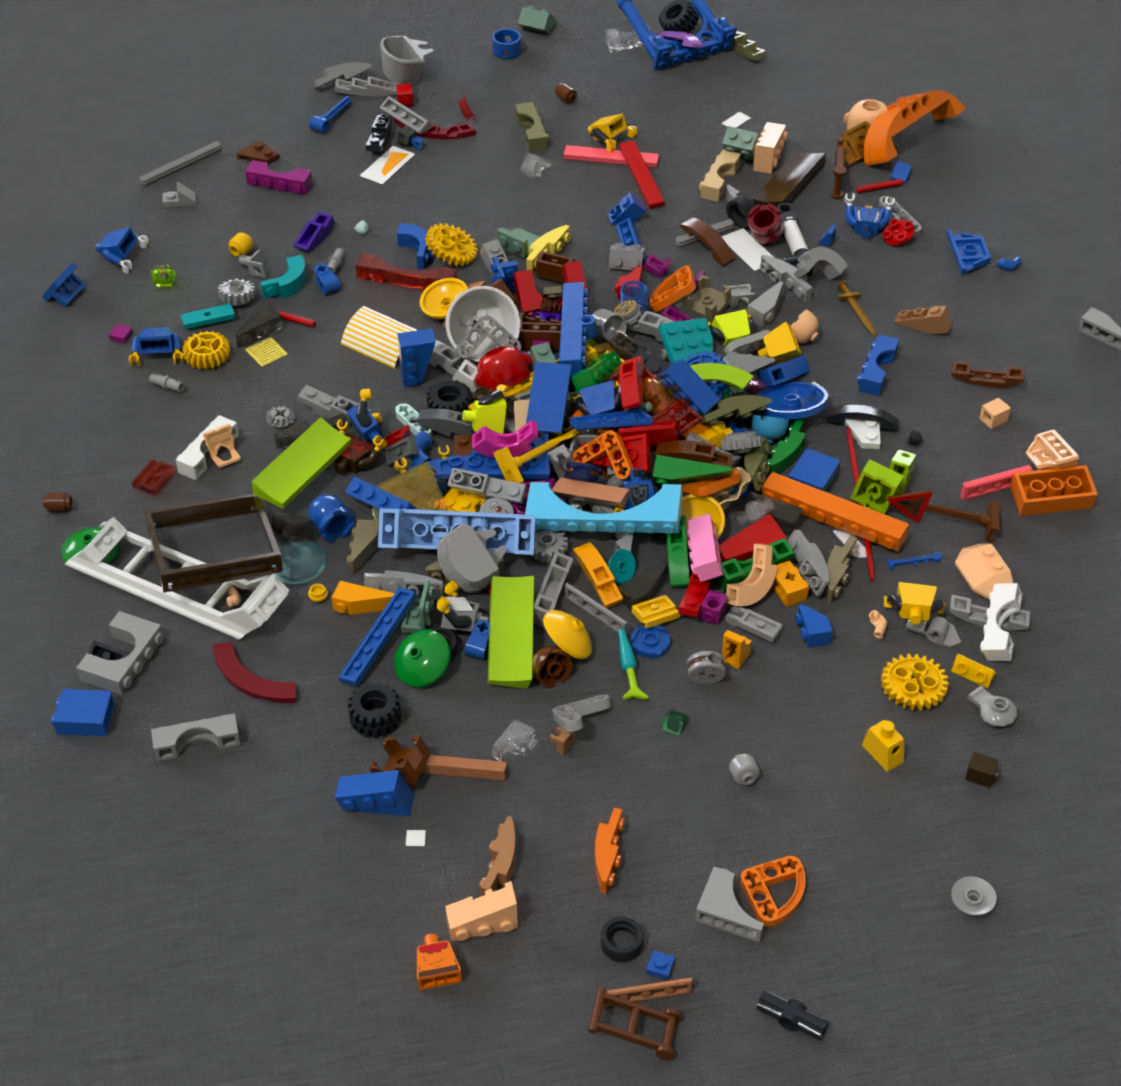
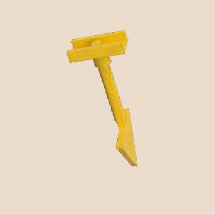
(510, 465)

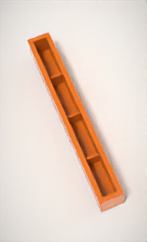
(838, 512)

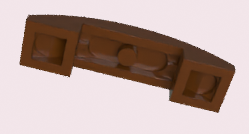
(720, 249)
(987, 378)

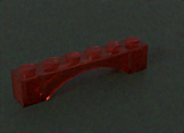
(375, 269)

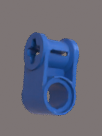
(326, 279)
(478, 642)

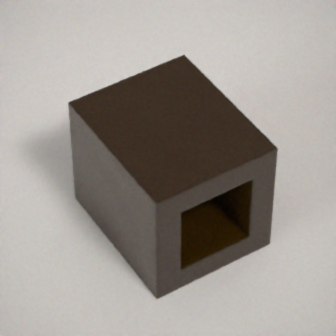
(982, 770)

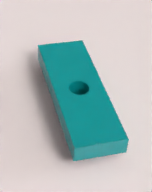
(207, 316)

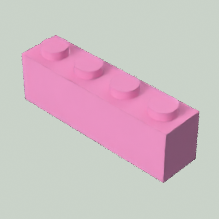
(704, 548)

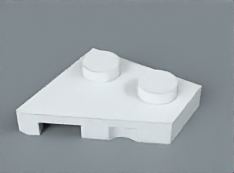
(865, 432)

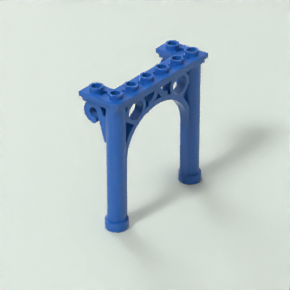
(660, 49)

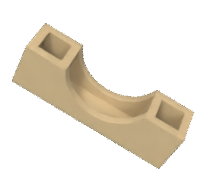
(725, 165)

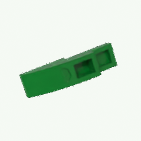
(789, 450)
(678, 556)

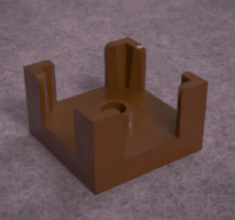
(406, 760)

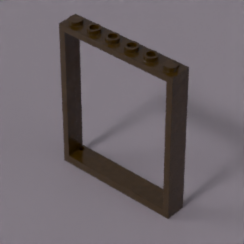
(216, 571)

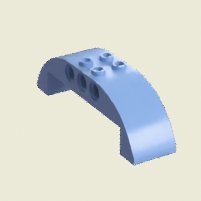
(426, 527)

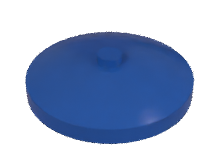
(790, 405)

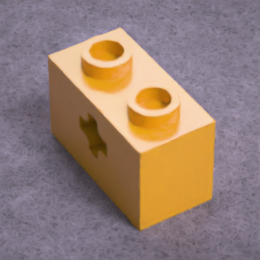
(790, 584)

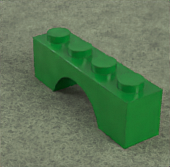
(601, 369)
(738, 571)

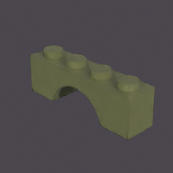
(536, 136)

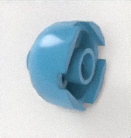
(769, 427)

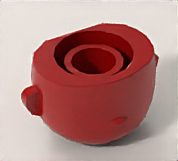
(502, 366)

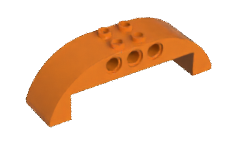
(899, 115)

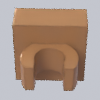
(563, 741)

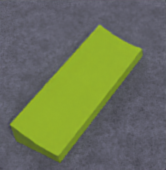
(300, 464)
(511, 631)

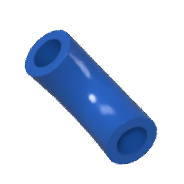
(422, 442)

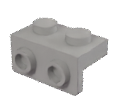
(626, 256)

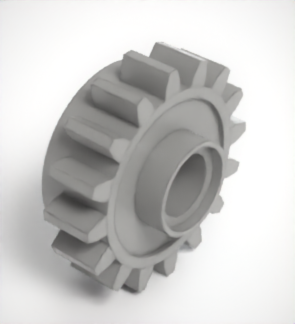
(236, 292)
(741, 441)
(548, 542)

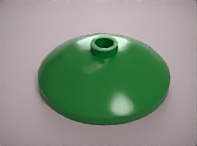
(81, 539)
(428, 664)

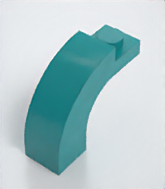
(288, 283)

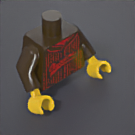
(359, 454)

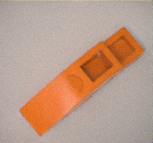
(607, 850)

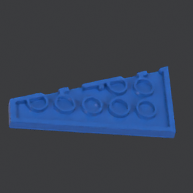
(533, 469)

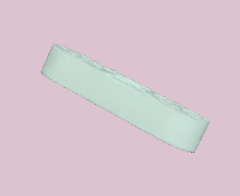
(412, 414)

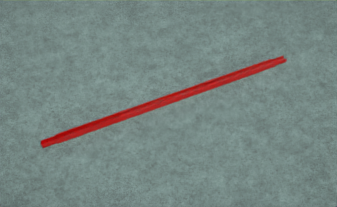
(856, 478)

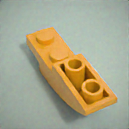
(599, 574)

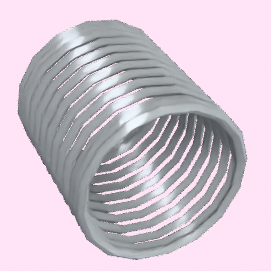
(618, 323)

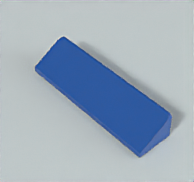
(629, 234)

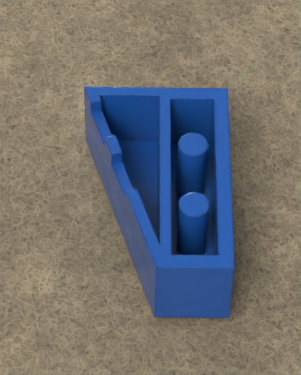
(415, 354)
(375, 793)

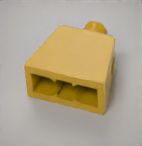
(781, 344)
(885, 745)

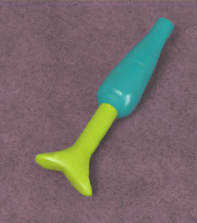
(629, 664)

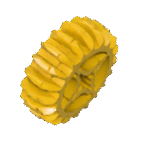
(206, 350)

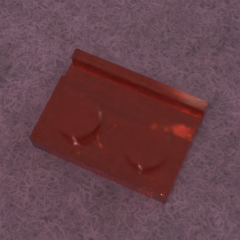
(153, 476)

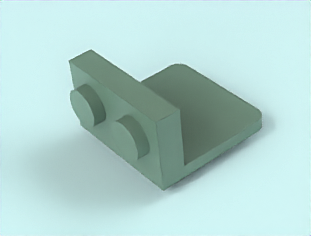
(740, 142)
(516, 241)
(418, 615)

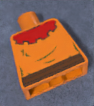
(436, 964)

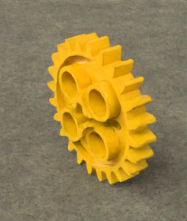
(451, 244)
(914, 682)

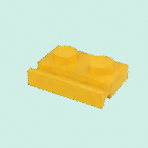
(655, 611)

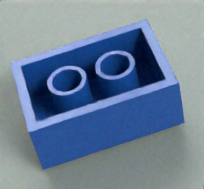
(689, 386)

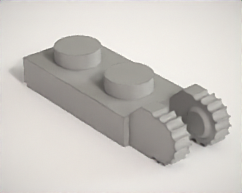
(754, 623)

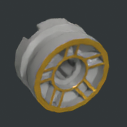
(629, 311)

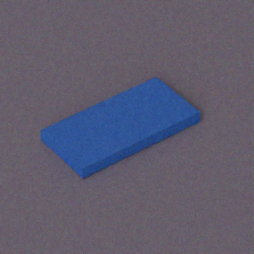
(549, 396)

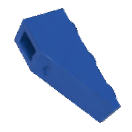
(784, 371)

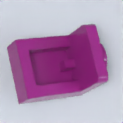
(656, 265)

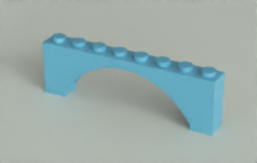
(655, 515)

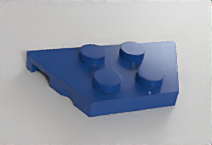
(968, 250)

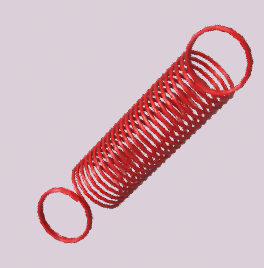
(465, 110)

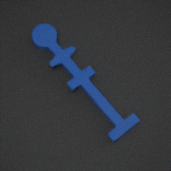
(936, 557)

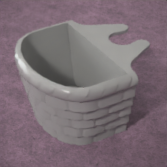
(403, 59)
(466, 558)

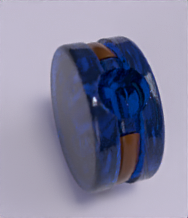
(582, 472)

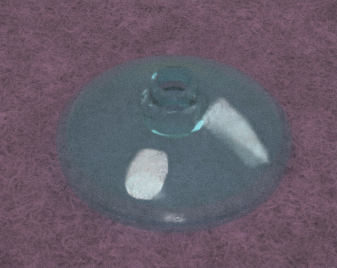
(300, 561)

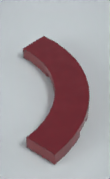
(454, 132)
(249, 683)

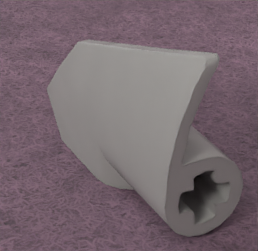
(937, 631)

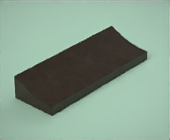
(791, 179)

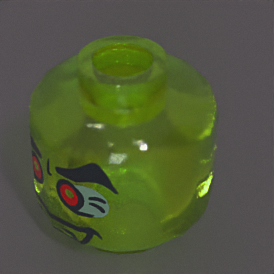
(163, 275)

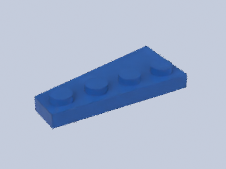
(611, 419)

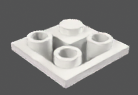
(466, 375)

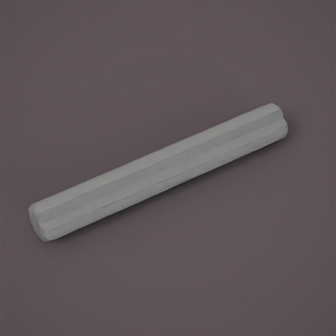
(718, 227)

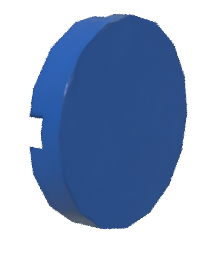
(651, 641)

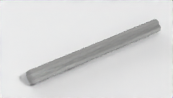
(179, 163)

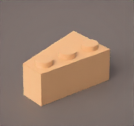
(483, 915)

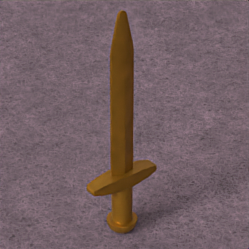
(851, 297)

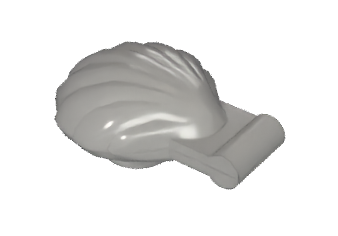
(994, 710)

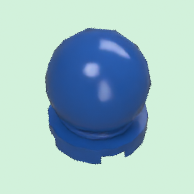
(331, 517)

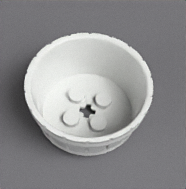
(473, 305)

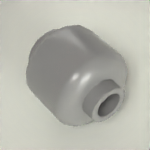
(744, 769)

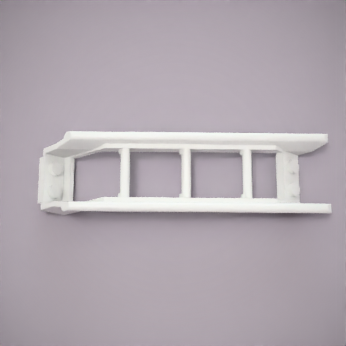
(266, 595)

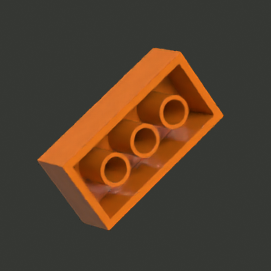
(1053, 490)

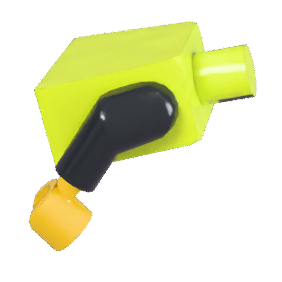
(731, 326)
(489, 411)

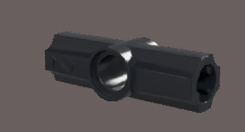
(792, 1015)

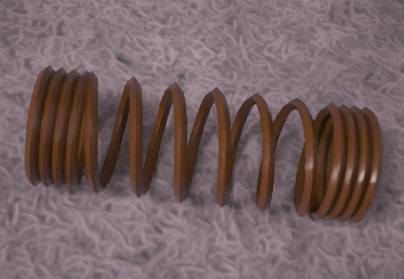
(545, 305)

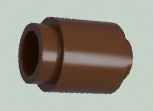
(566, 93)
(57, 502)

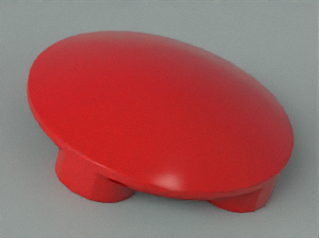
(898, 232)

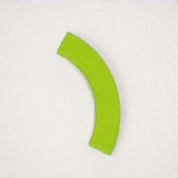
(724, 373)

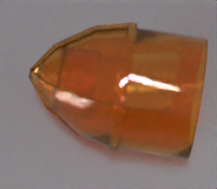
(657, 395)

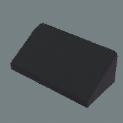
(106, 652)

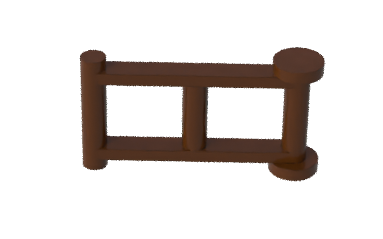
(839, 171)
(670, 1016)

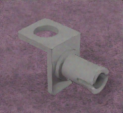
(254, 263)
(589, 435)

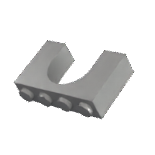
(119, 674)

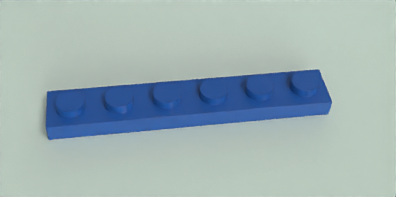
(377, 637)

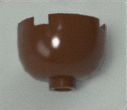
(551, 665)

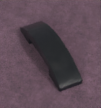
(887, 420)

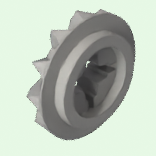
(280, 421)

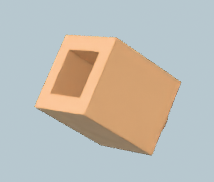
(995, 413)

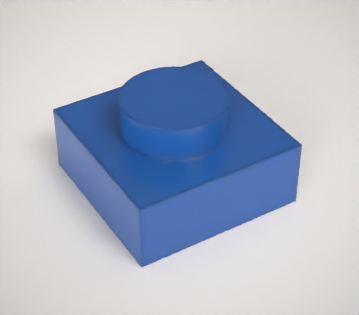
(660, 965)

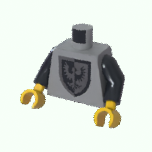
(458, 619)

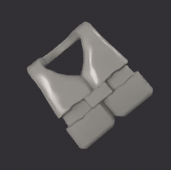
(741, 292)

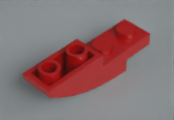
(630, 382)
(694, 596)

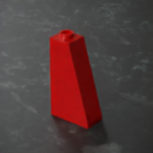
(742, 544)

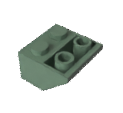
(536, 20)

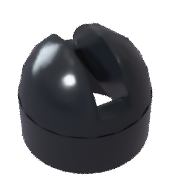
(915, 438)

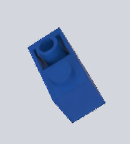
(628, 207)
(814, 627)

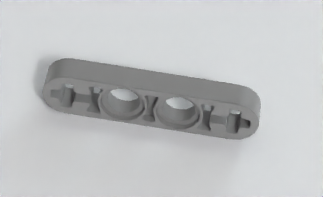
(901, 215)
(747, 344)

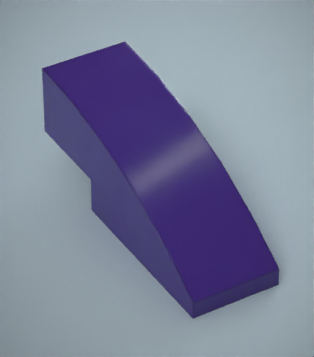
(314, 231)

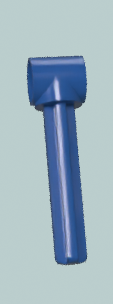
(322, 122)

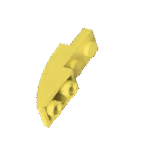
(550, 242)

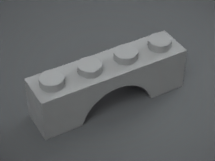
(551, 587)
(171, 739)

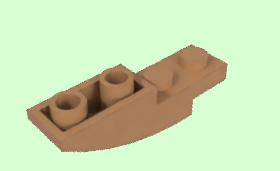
(502, 858)

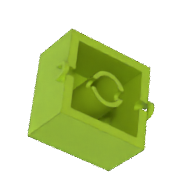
(875, 486)

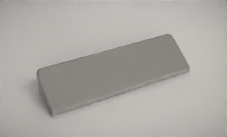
(405, 115)
(596, 609)

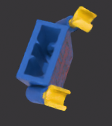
(156, 341)

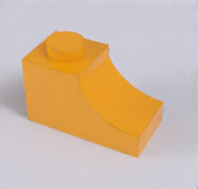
(735, 649)

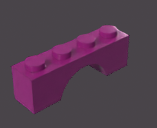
(296, 181)

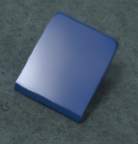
(901, 171)
(828, 237)

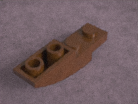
(693, 451)

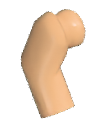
(234, 597)
(879, 623)

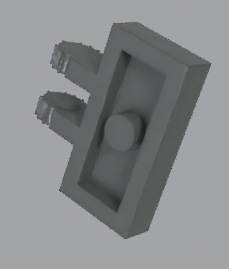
(402, 449)

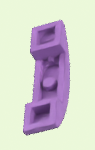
(688, 39)

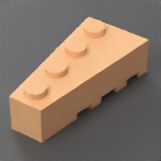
(769, 147)

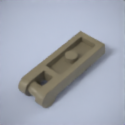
(551, 292)

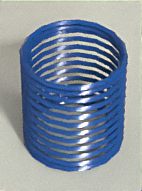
(641, 300)

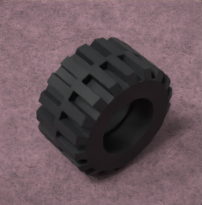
(678, 16)
(449, 395)
(374, 722)

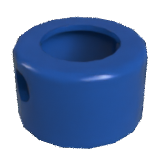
(499, 43)

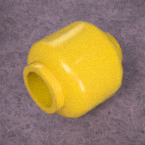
(240, 244)

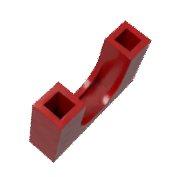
(530, 299)

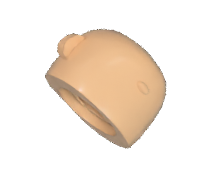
(863, 111)

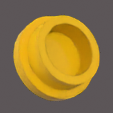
(317, 593)

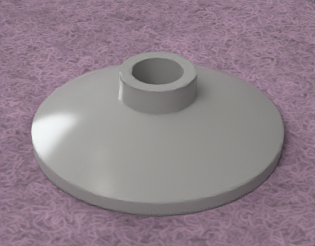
(976, 889)

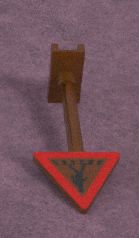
(916, 503)

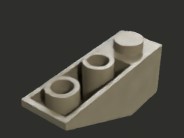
(363, 544)

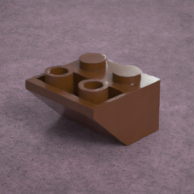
(550, 266)

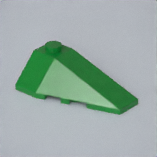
(677, 471)

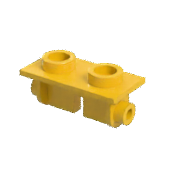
(973, 671)

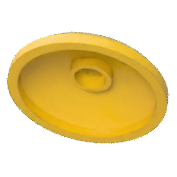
(439, 296)
(697, 506)
(568, 633)

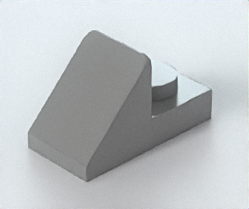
(182, 197)

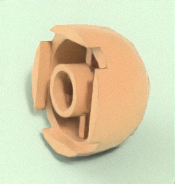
(806, 327)

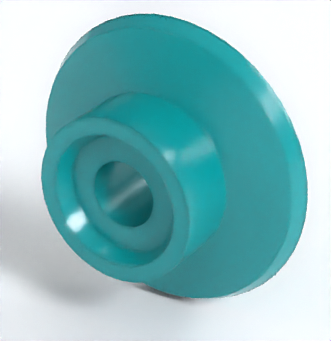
(622, 565)

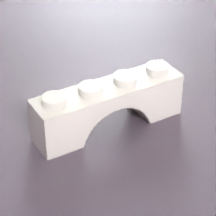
(192, 460)
(1004, 601)

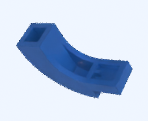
(414, 237)

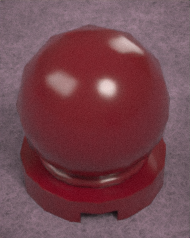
(765, 223)

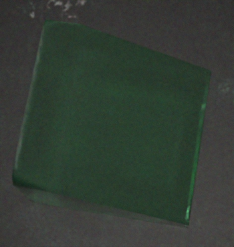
(674, 721)

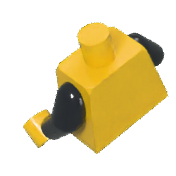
(609, 127)
(915, 602)

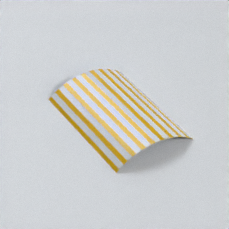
(374, 335)

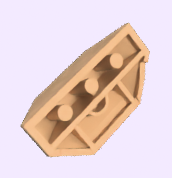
(1051, 452)
(983, 568)

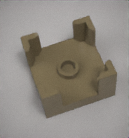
(707, 301)

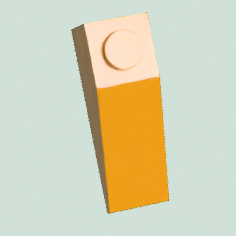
(358, 599)

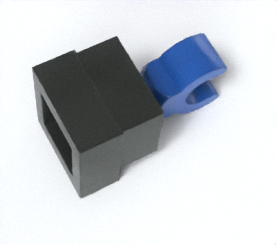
(407, 136)

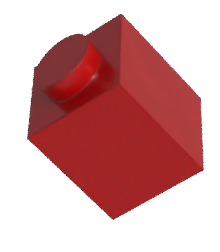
(404, 94)

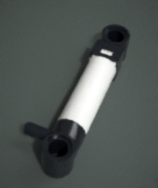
(792, 234)

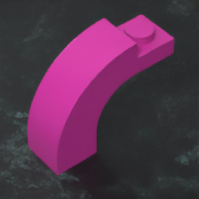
(488, 441)

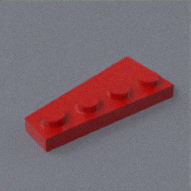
(637, 448)

